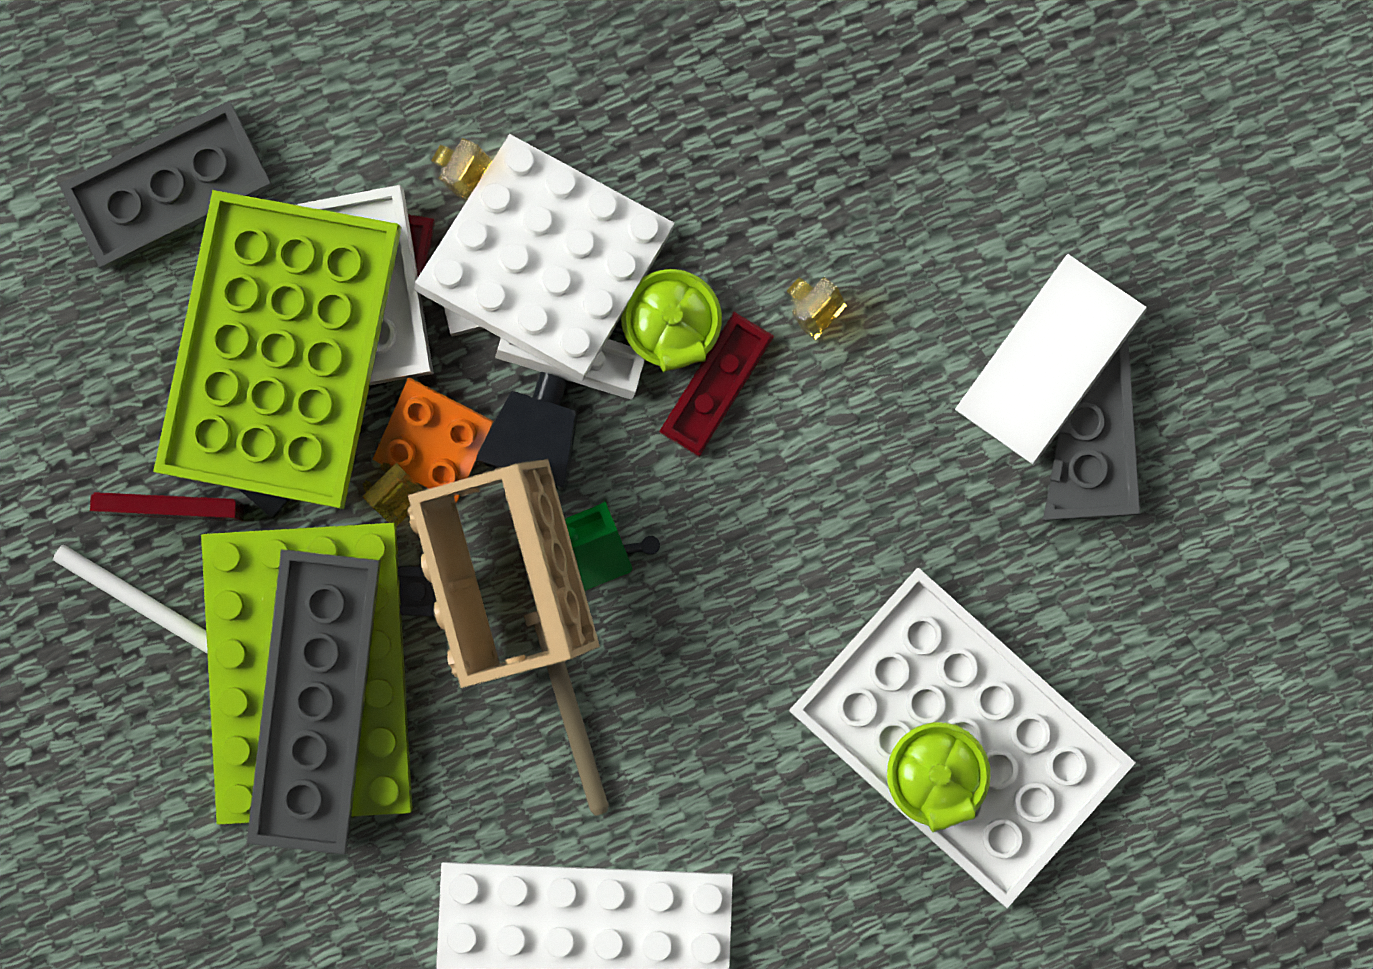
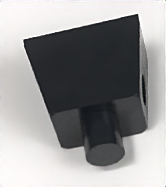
(533, 430)

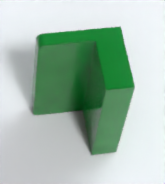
(597, 546)

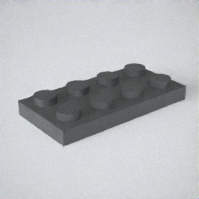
(163, 185)

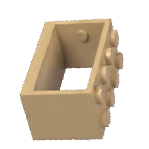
(547, 560)

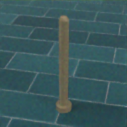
(573, 724)

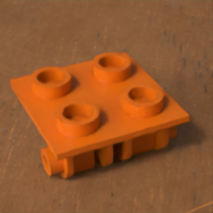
(432, 437)

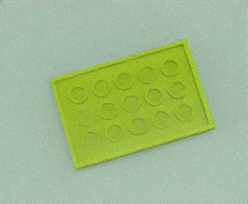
(278, 349)
(239, 612)

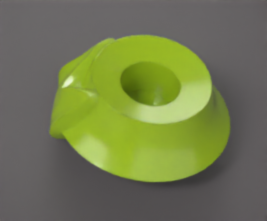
(672, 319)
(938, 775)

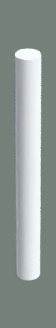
(131, 597)

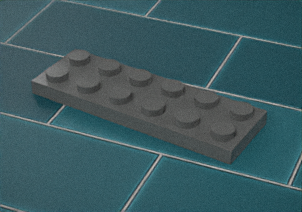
(313, 702)

